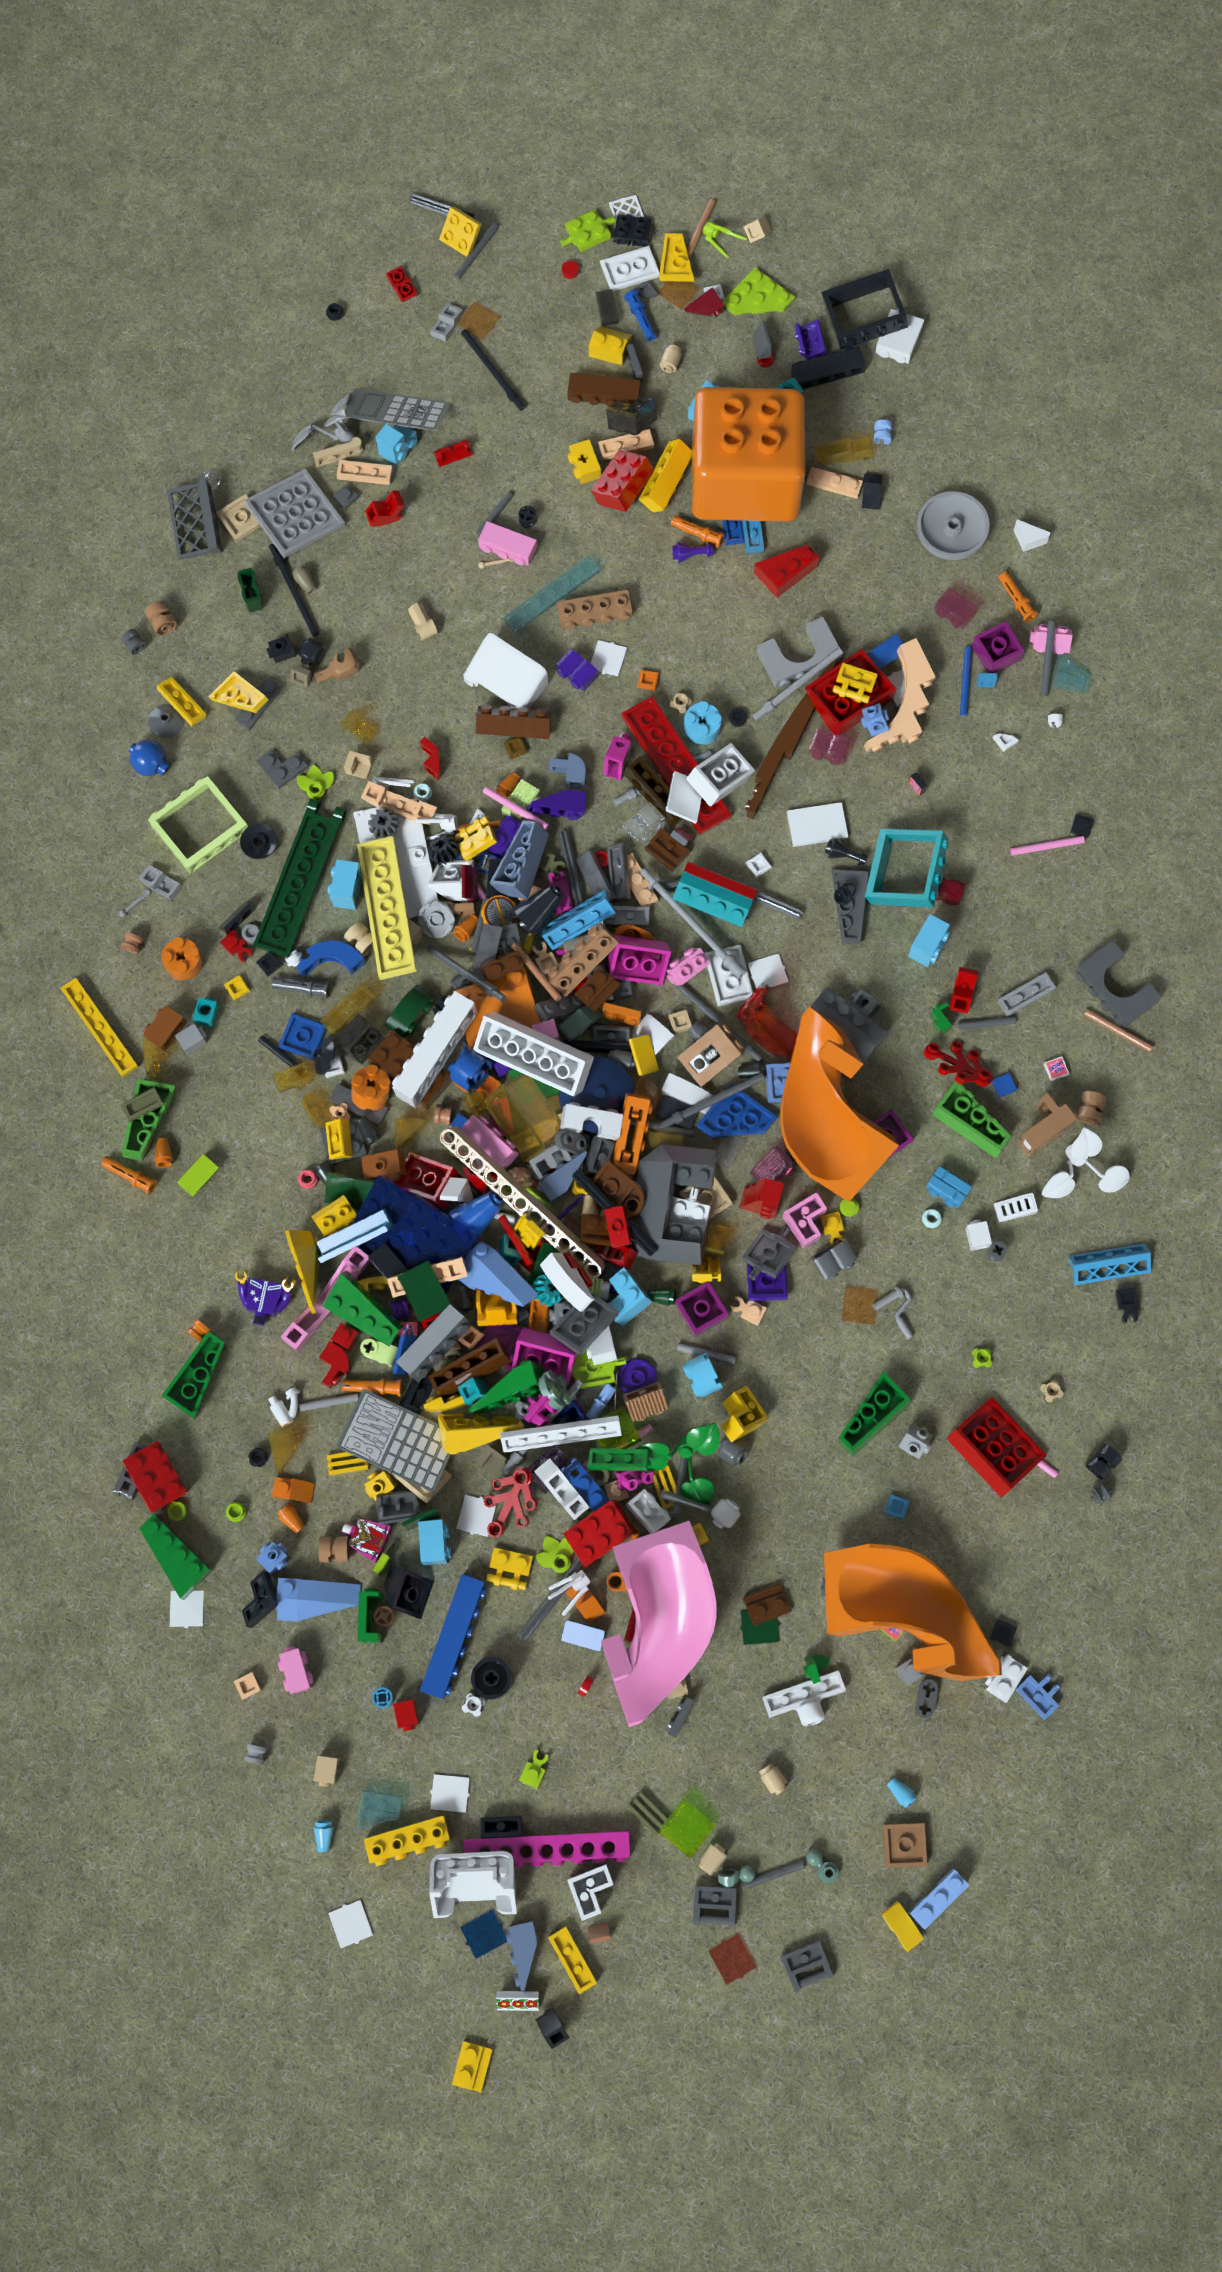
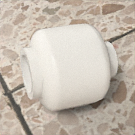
(725, 1513)

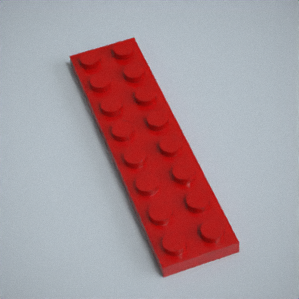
(669, 755)

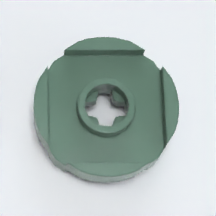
(554, 1388)

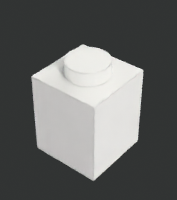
(978, 1235)

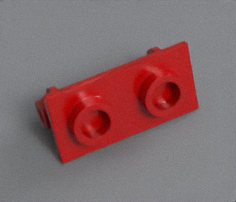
(453, 453)

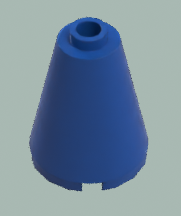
(478, 1212)

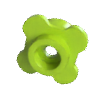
(982, 1352)

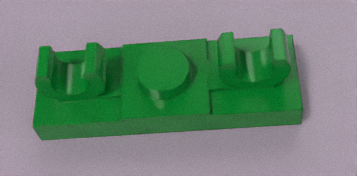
(618, 1459)

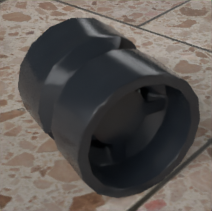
(1108, 1456)

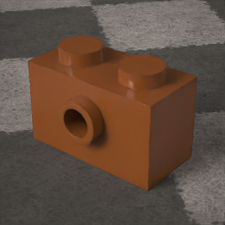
(164, 1027)
(387, 1164)

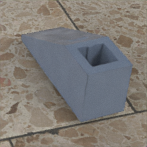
(559, 1182)
(524, 1945)

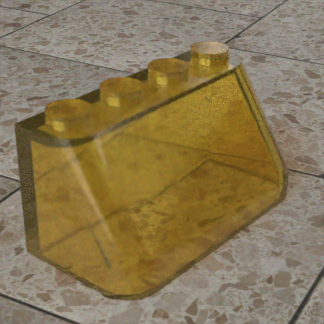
(524, 1116)

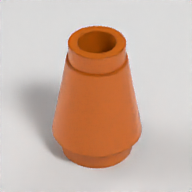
(508, 785)
(466, 928)
(163, 1153)
(290, 1518)

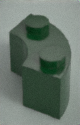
(410, 1011)

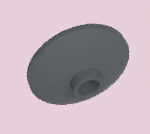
(168, 727)

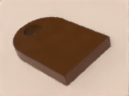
(620, 1188)

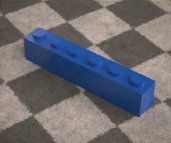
(452, 1637)

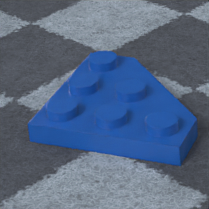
(736, 1117)

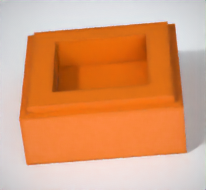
(648, 680)

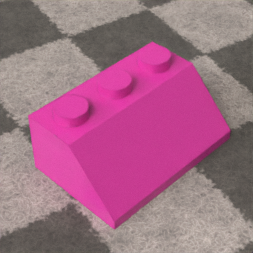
(639, 960)
(546, 1351)

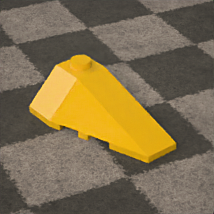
(306, 1255)
(465, 1434)

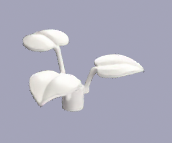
(1085, 1145)

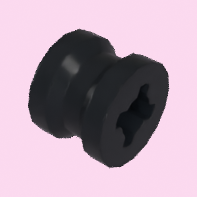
(526, 512)

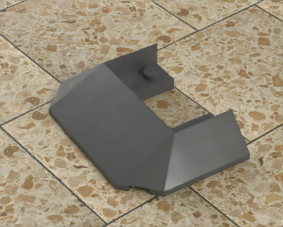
(658, 1176)

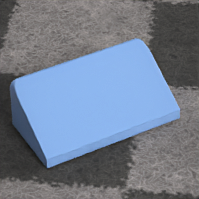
(583, 1635)

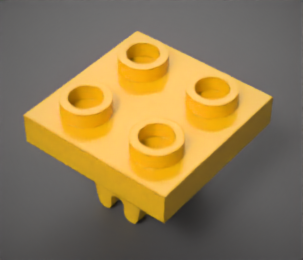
(460, 231)
(334, 1216)

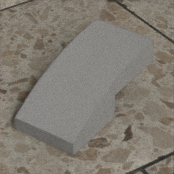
(447, 322)
(160, 882)

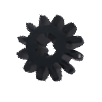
(443, 849)

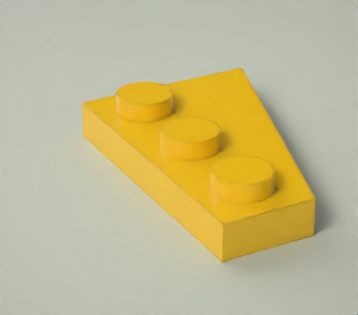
(675, 260)
(239, 694)

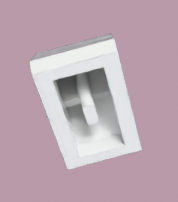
(1030, 536)
(457, 1190)

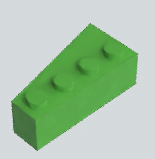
(971, 1120)
(142, 1130)

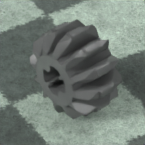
(376, 823)

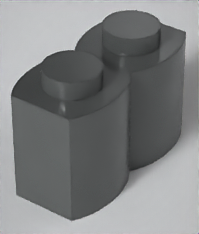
(834, 1258)

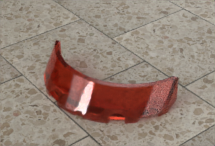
(766, 1028)

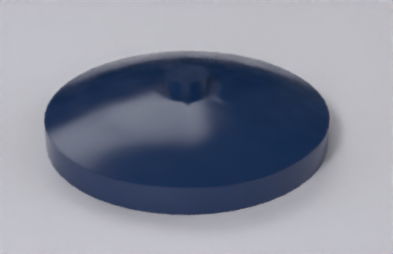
(604, 1088)

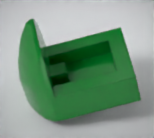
(815, 1665)

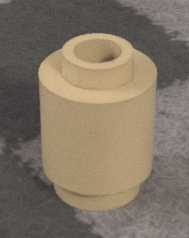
(670, 359)
(773, 1779)
(712, 1858)

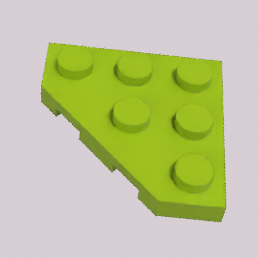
(757, 295)

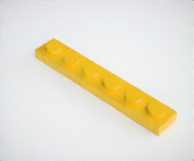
(99, 1027)

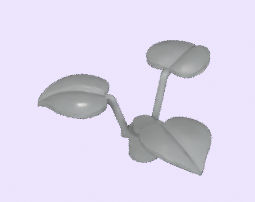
(341, 431)

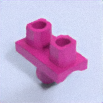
(538, 1409)
(631, 1479)

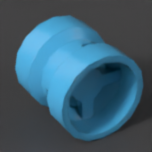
(386, 1697)

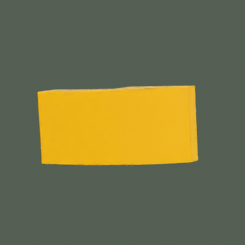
(378, 1283)
(437, 1404)
(902, 1926)

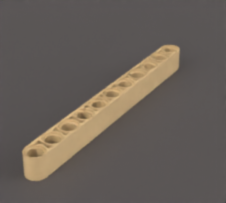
(519, 1191)

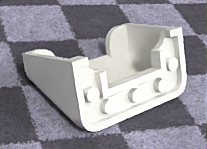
(506, 673)
(472, 1879)

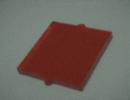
(732, 1959)

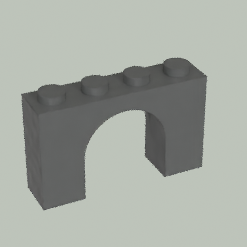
(1122, 1008)

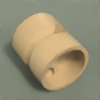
(359, 936)

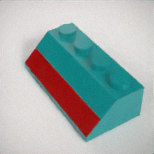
(714, 894)

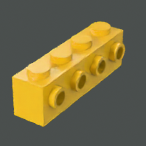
(666, 476)
(407, 1839)

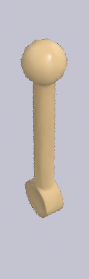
(481, 564)

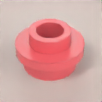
(301, 1179)

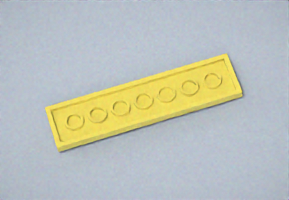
(386, 908)

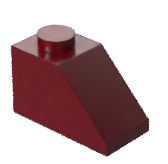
(706, 305)

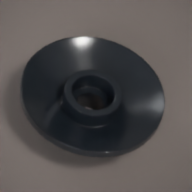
(257, 833)
(324, 1056)

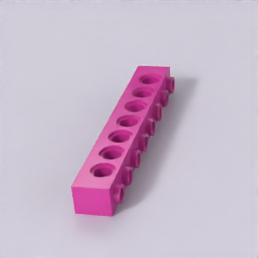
(620, 1840)

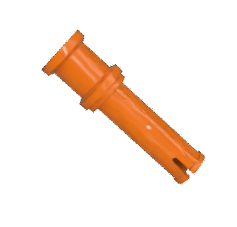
(705, 534)
(1022, 603)
(137, 1179)
(382, 1387)

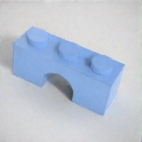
(938, 1899)

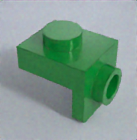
(940, 1021)

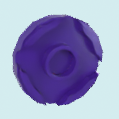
(645, 1375)

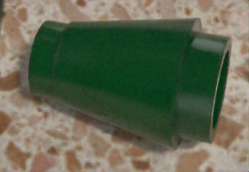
(663, 1296)

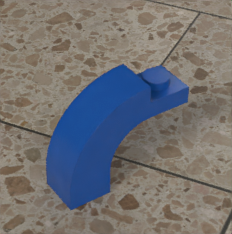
(331, 951)

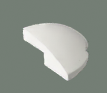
(659, 1035)

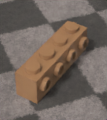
(594, 609)
(582, 959)

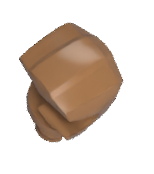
(340, 670)

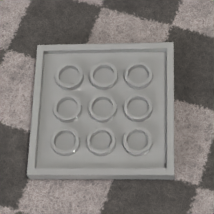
(294, 513)

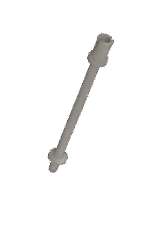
(729, 961)

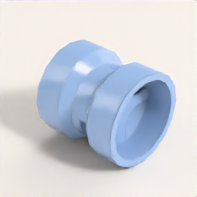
(882, 430)

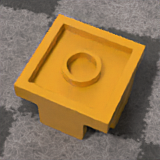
(494, 1310)

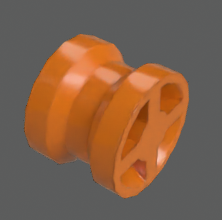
(198, 1330)

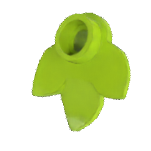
(315, 779)
(553, 1552)

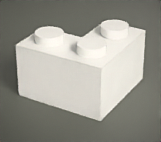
(584, 1888)

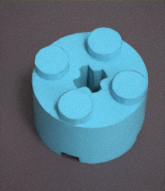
(710, 723)
(703, 1375)

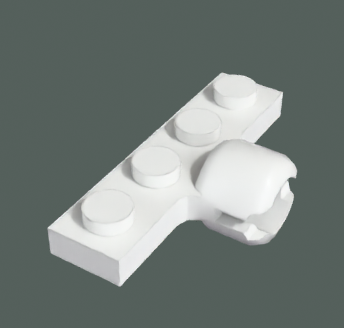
(805, 1698)

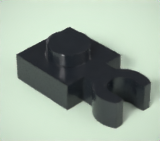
(1127, 1301)

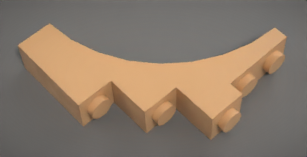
(916, 675)

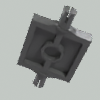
(769, 1253)

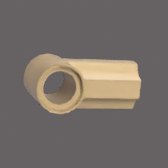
(423, 624)

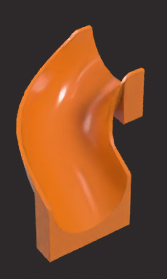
(817, 1122)
(904, 1590)

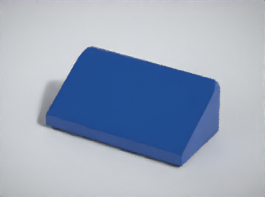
(405, 1342)

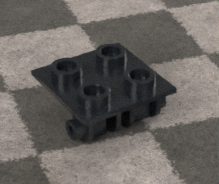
(632, 229)

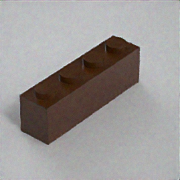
(602, 389)
(513, 722)
(475, 1364)

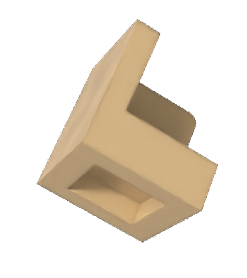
(757, 228)
(357, 764)

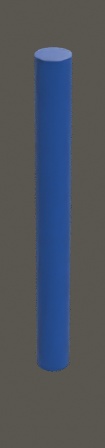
(965, 681)

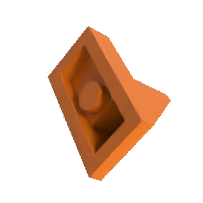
(293, 1489)
(587, 1605)

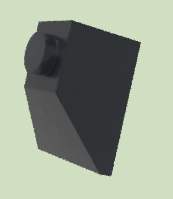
(407, 1591)

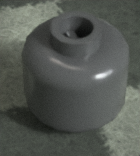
(734, 1452)

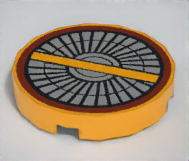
(498, 912)

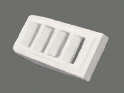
(1031, 1200)

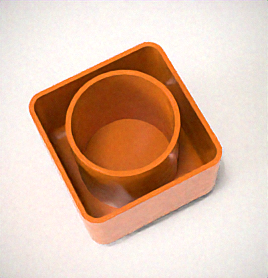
(748, 454)

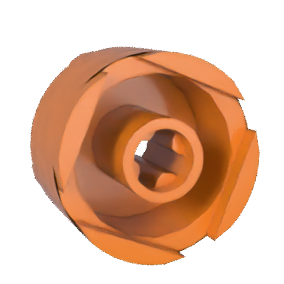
(179, 968)
(370, 1088)

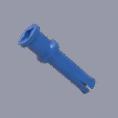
(638, 309)

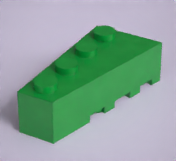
(359, 1308)
(194, 1377)
(874, 1414)
(177, 1560)

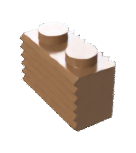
(646, 1402)

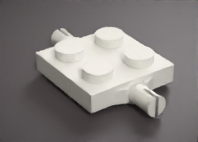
(690, 1210)

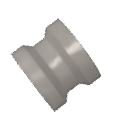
(255, 1754)

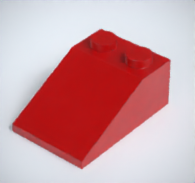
(427, 1179)

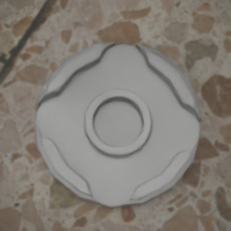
(436, 919)

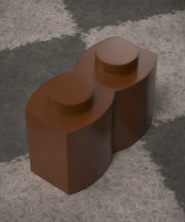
(505, 963)

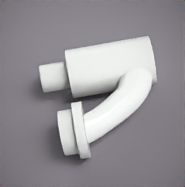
(280, 1411)

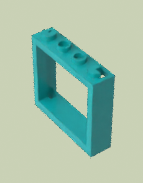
(880, 860)

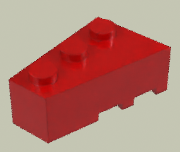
(786, 569)
(762, 1198)

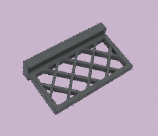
(209, 516)

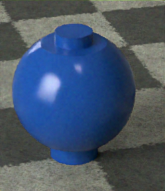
(148, 758)

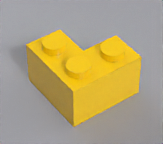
(744, 1412)

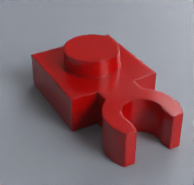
(234, 944)

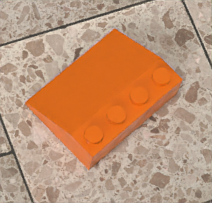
(517, 1006)

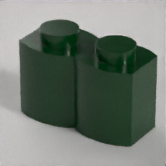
(250, 589)

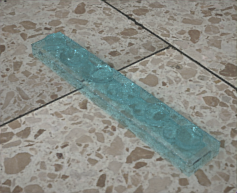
(551, 594)

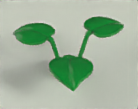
(700, 1438)

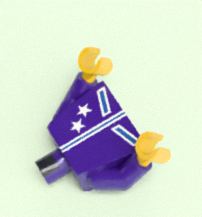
(263, 1296)

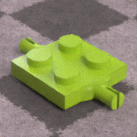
(587, 230)
(595, 1375)

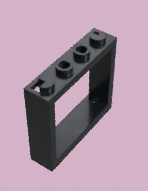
(858, 289)

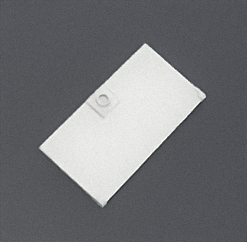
(412, 859)

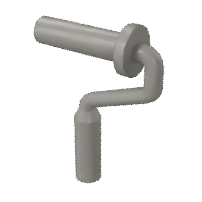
(898, 1293)

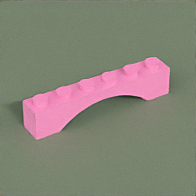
(307, 1323)

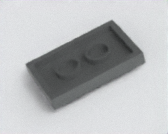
(581, 1329)

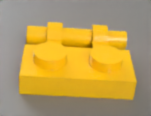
(856, 678)
(479, 841)
(509, 1562)

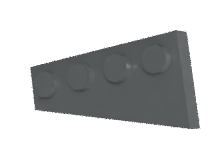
(851, 915)

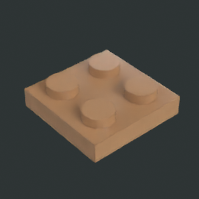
(905, 1845)

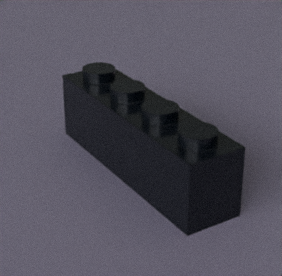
(829, 368)

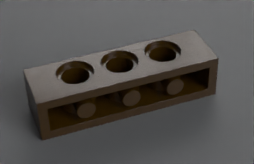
(651, 788)

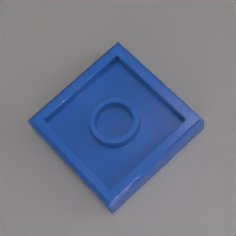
(302, 1036)

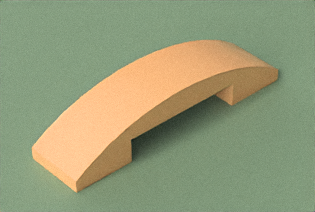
(401, 806)
(444, 1271)

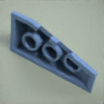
(495, 1276)
(310, 1598)

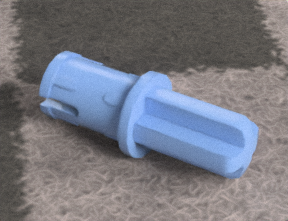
(601, 1402)

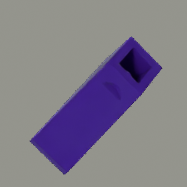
(565, 804)

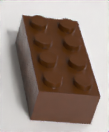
(392, 1055)

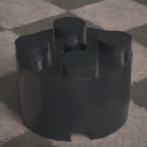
(485, 1688)

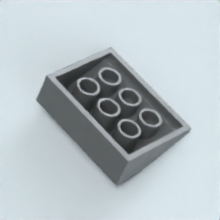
(861, 1030)

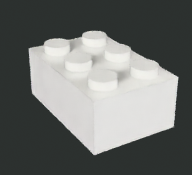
(720, 774)

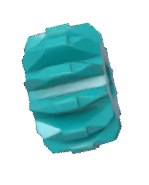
(546, 1291)

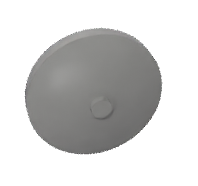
(953, 525)

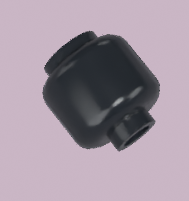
(310, 651)

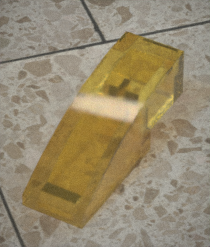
(845, 451)
(347, 1008)

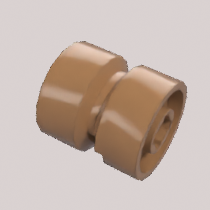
(160, 617)
(1091, 1108)
(334, 1549)

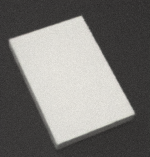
(630, 268)
(817, 824)
(726, 985)

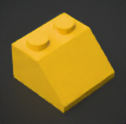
(609, 345)

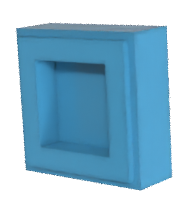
(986, 679)
(897, 1506)

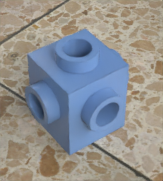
(875, 719)
(278, 1562)

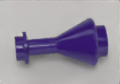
(683, 551)

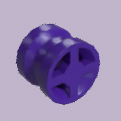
(400, 1309)

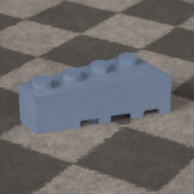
(520, 863)

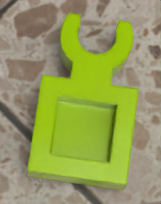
(533, 1772)

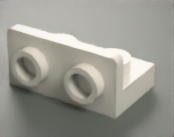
(648, 1511)
(1005, 1684)

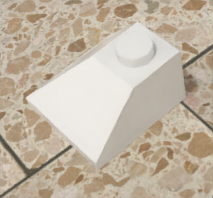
(448, 879)

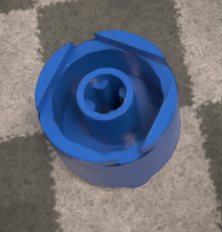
(470, 1069)

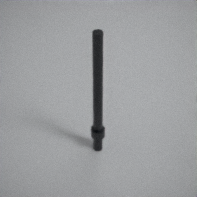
(512, 395)
(280, 562)

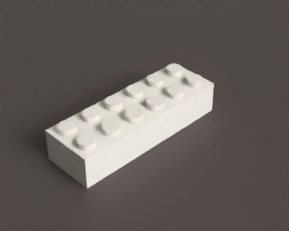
(434, 1049)
(533, 1053)

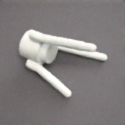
(386, 782)
(447, 822)
(578, 1581)

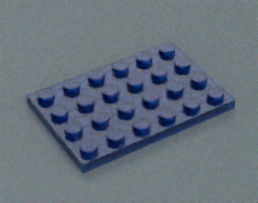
(419, 1229)

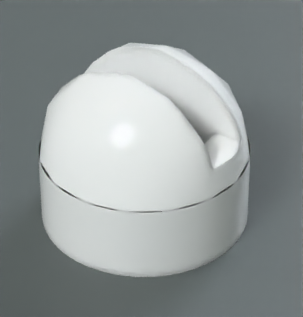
(1055, 719)

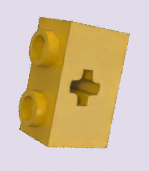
(580, 453)

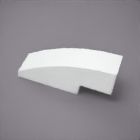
(685, 1091)
(567, 1280)

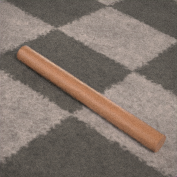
(699, 229)
(537, 973)
(1118, 1030)

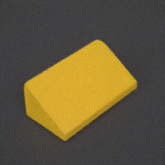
(643, 1055)
(339, 1139)

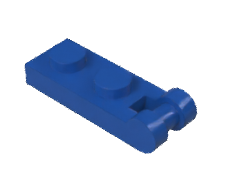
(585, 1485)

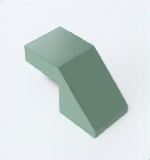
(578, 1022)

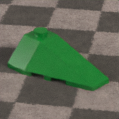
(516, 1384)

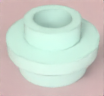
(422, 787)
(936, 1214)

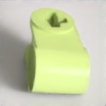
(382, 1352)

